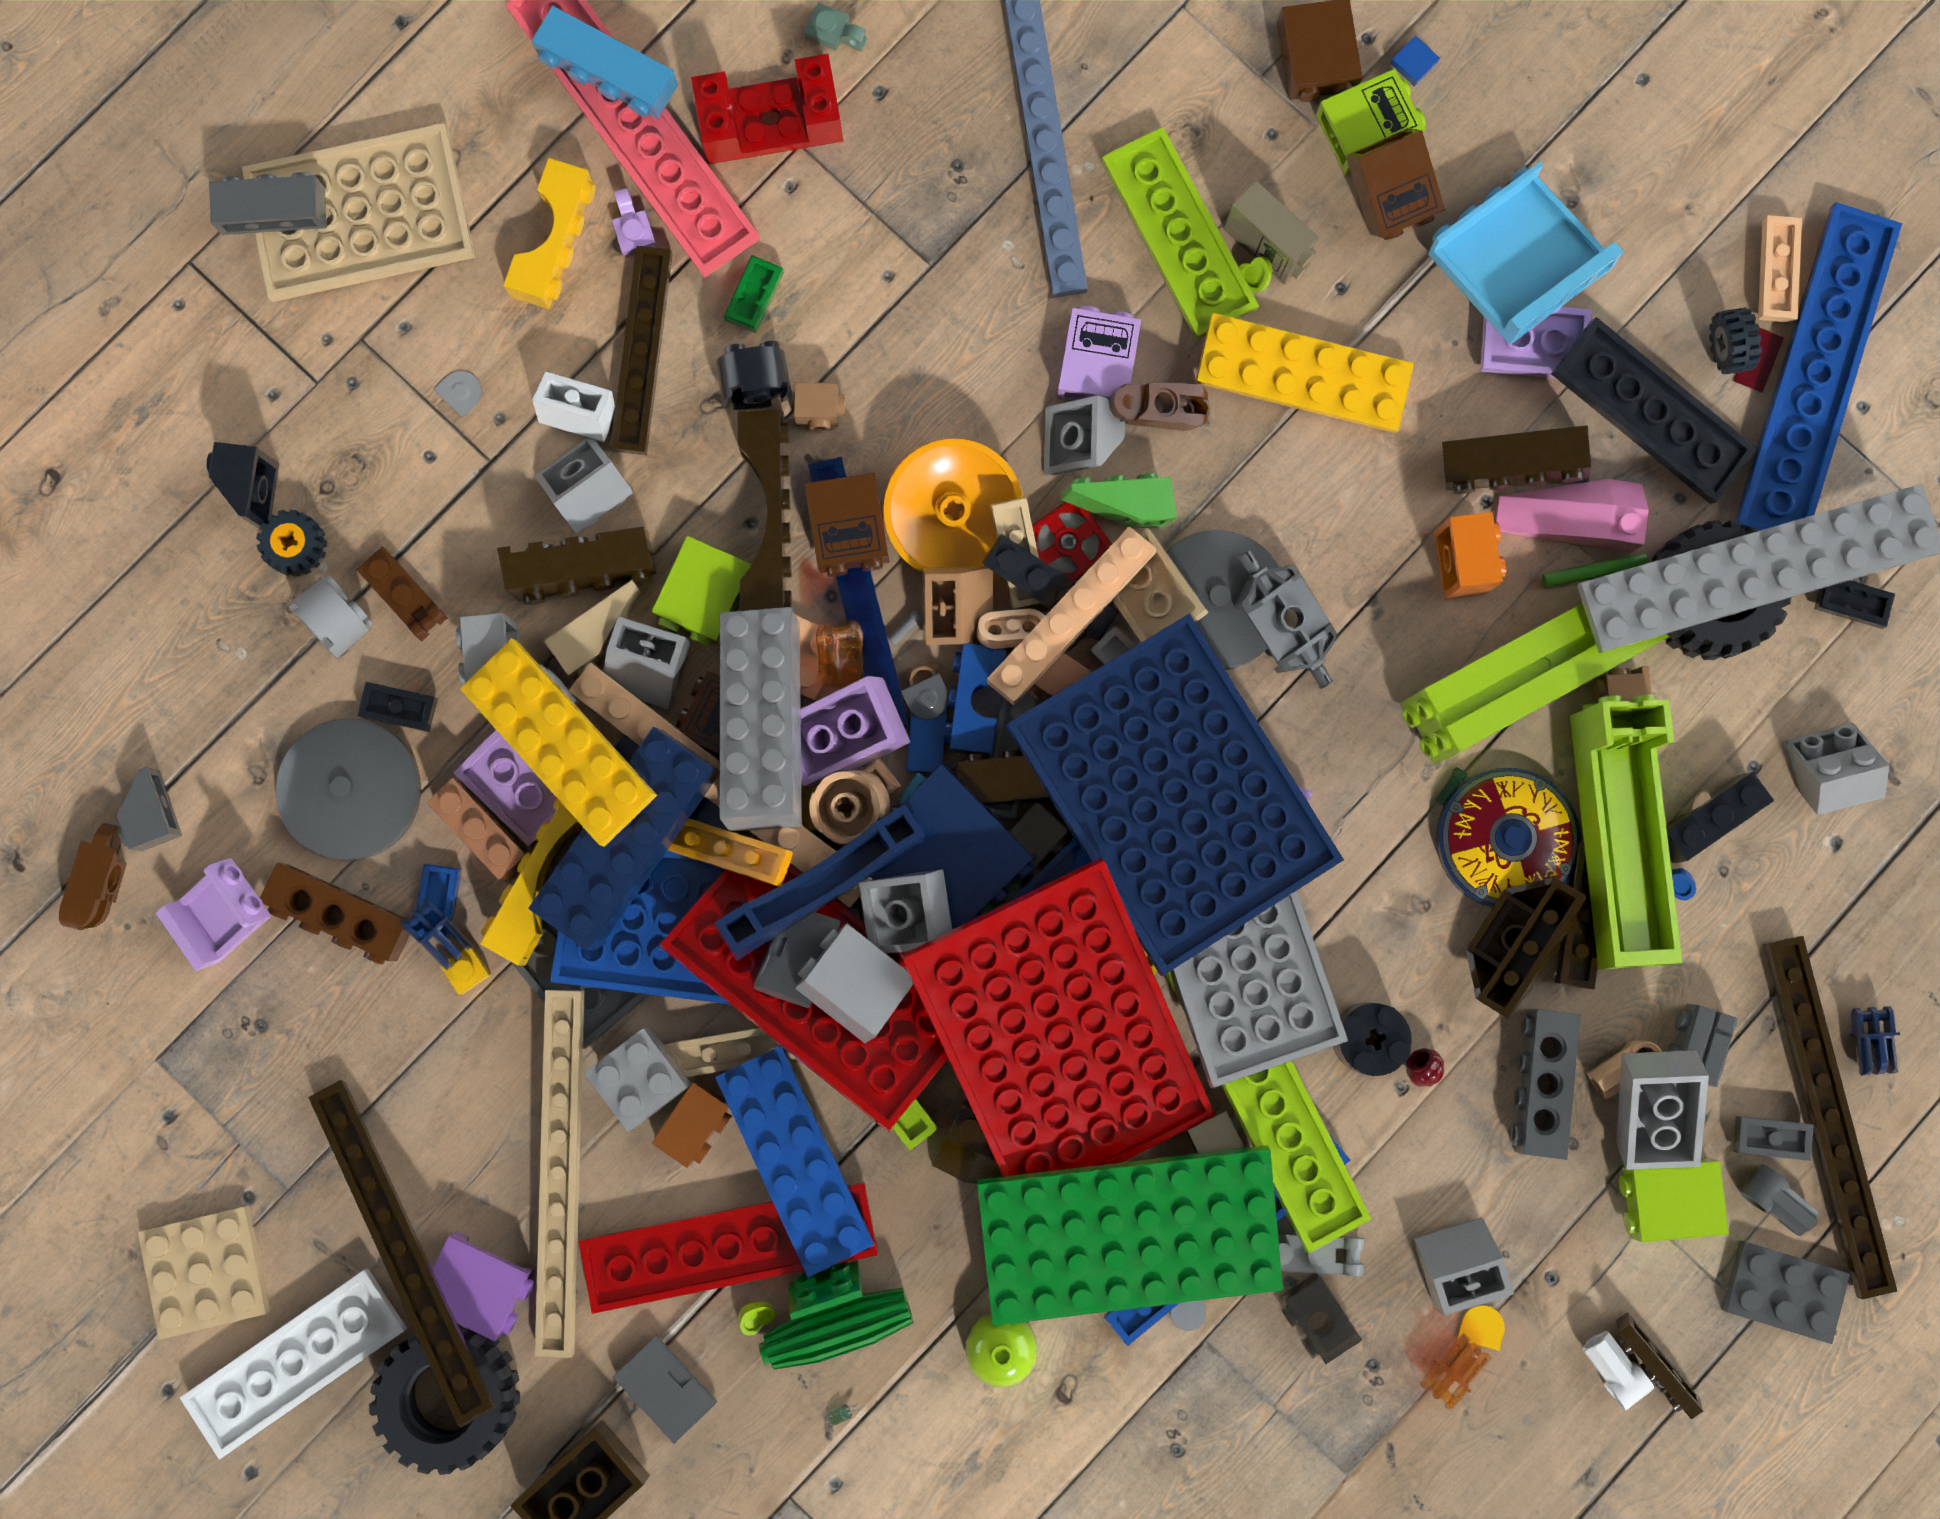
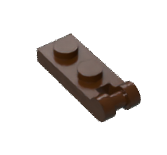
(401, 592)

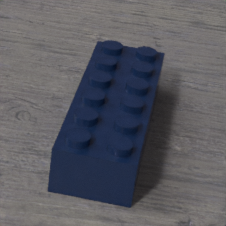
(599, 882)

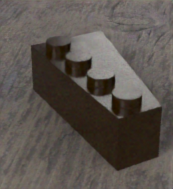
(1517, 460)
(577, 565)

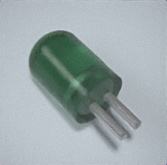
(840, 1414)

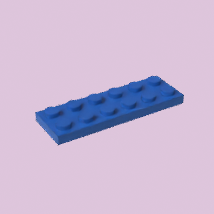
(795, 1161)

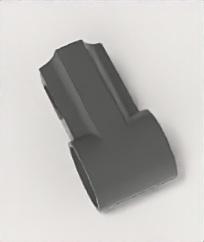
(1772, 1195)

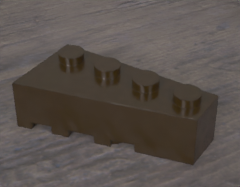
(1001, 779)

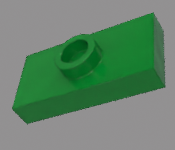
(753, 294)

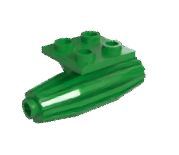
(833, 1318)

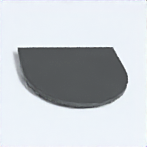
(927, 698)

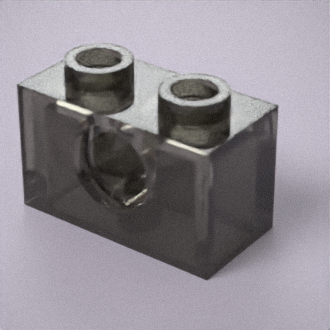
(1335, 1335)

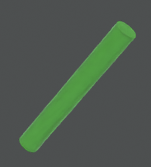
(1593, 570)

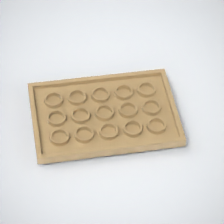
(388, 213)

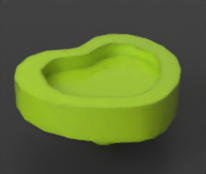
(1257, 273)
(754, 1317)

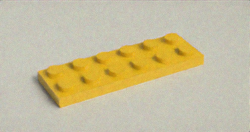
(1304, 373)
(558, 742)

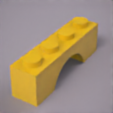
(537, 273)

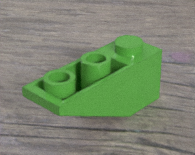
(1131, 503)

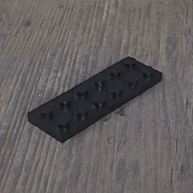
(1653, 411)

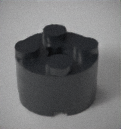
(753, 376)
(1389, 1050)

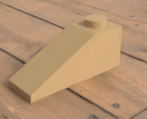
(589, 634)

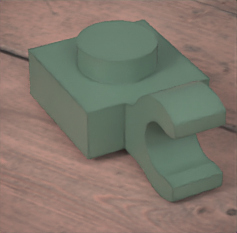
(831, 27)

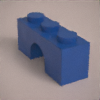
(970, 731)

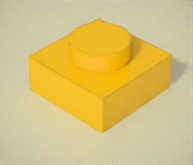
(467, 971)

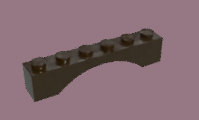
(761, 446)

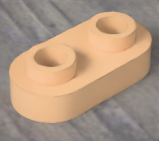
(1008, 626)

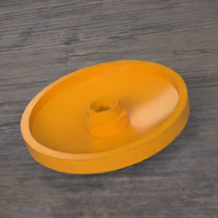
(942, 500)

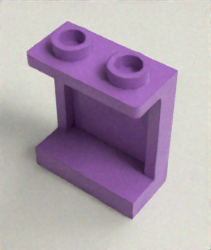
(481, 1286)

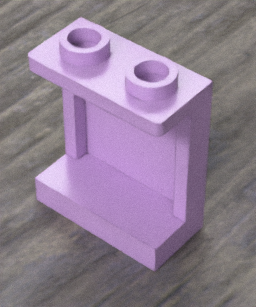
(214, 915)

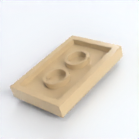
(1157, 595)

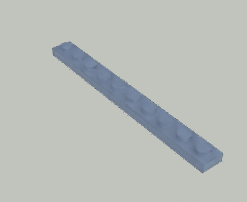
(1046, 147)

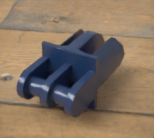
(433, 931)
(1875, 1049)

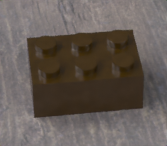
(585, 1481)

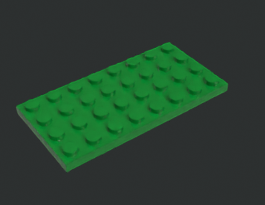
(1130, 1235)

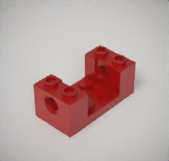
(732, 116)

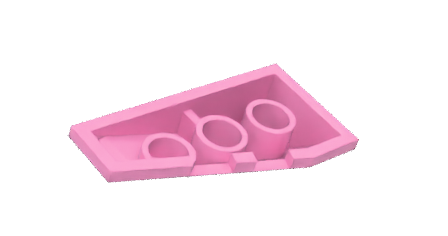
(1589, 513)

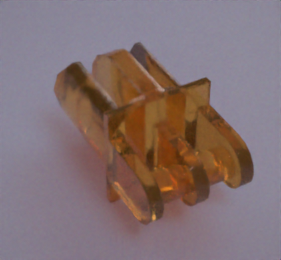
(1462, 1365)

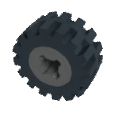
(1735, 340)

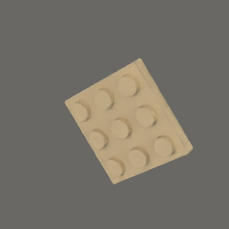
(203, 1272)

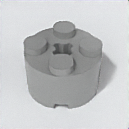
(328, 616)

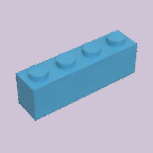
(604, 63)

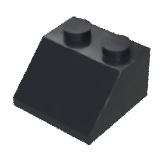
(245, 479)

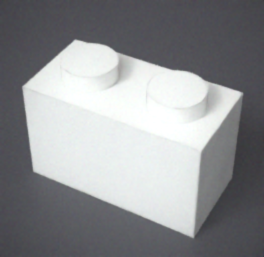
(574, 406)

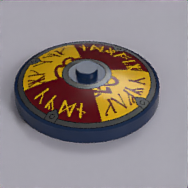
(1506, 833)

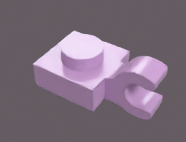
(632, 228)

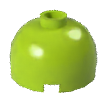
(1001, 1352)

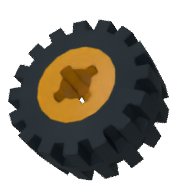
(302, 550)

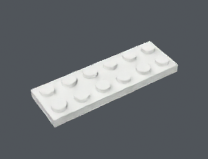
(293, 1363)

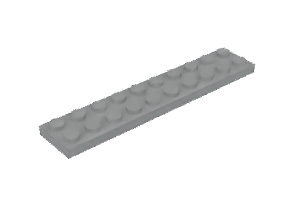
(1760, 568)

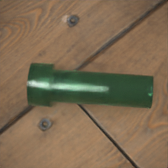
(1451, 785)

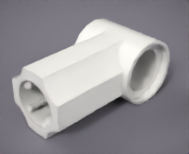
(1622, 1377)

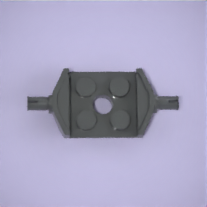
(1265, 602)

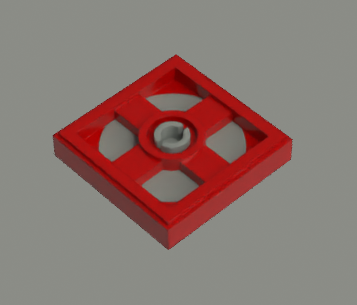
(1070, 540)

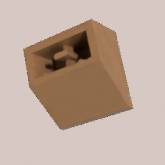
(954, 603)

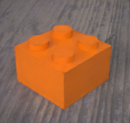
(1469, 555)

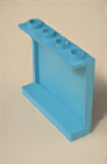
(1520, 254)

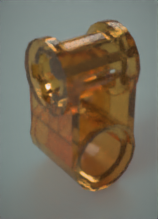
(840, 654)

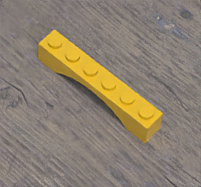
(516, 928)

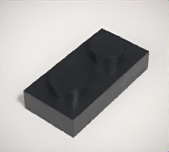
(397, 707)

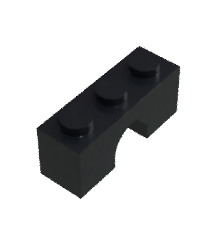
(1716, 817)

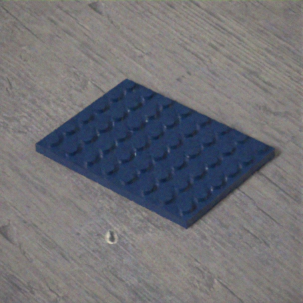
(1175, 793)

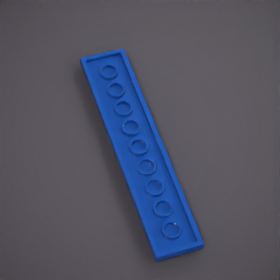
(1819, 368)

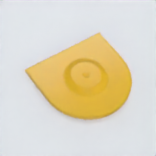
(1483, 1326)

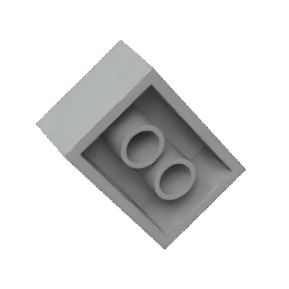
(1661, 1109)

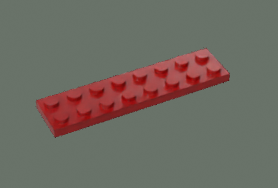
(696, 1254)

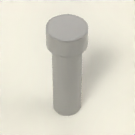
(906, 627)

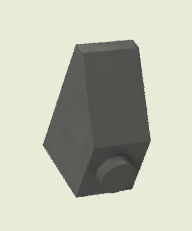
(147, 813)

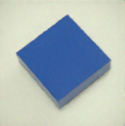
(1415, 60)

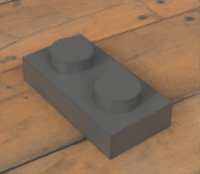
(1773, 1138)

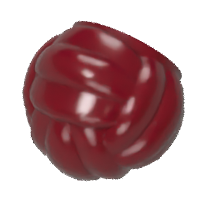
(1425, 1067)

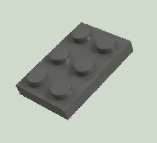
(1786, 1292)

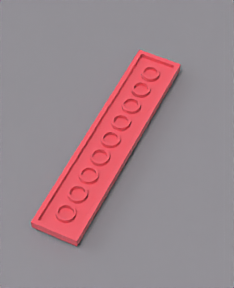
(654, 156)

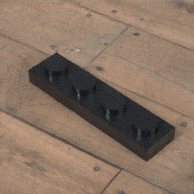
(1038, 579)

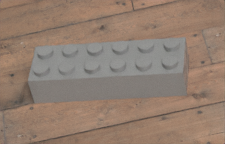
(760, 720)

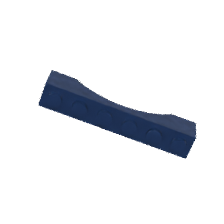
(797, 899)

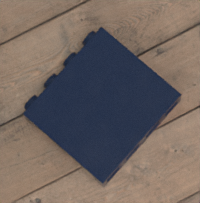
(965, 842)

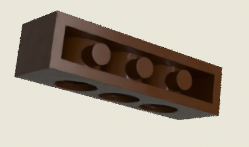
(289, 882)

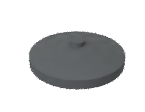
(1218, 577)
(348, 789)

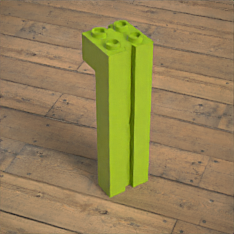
(1511, 684)
(1626, 830)

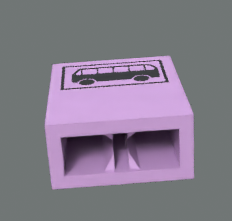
(1098, 353)

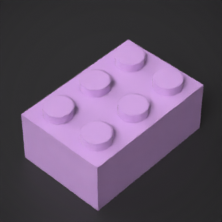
(849, 730)

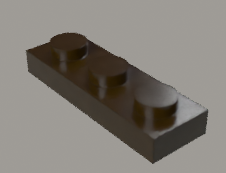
(1658, 1367)

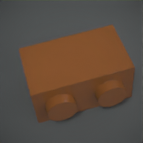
(692, 1125)

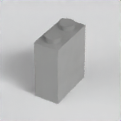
(854, 982)

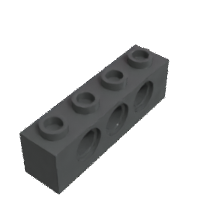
(1557, 1101)

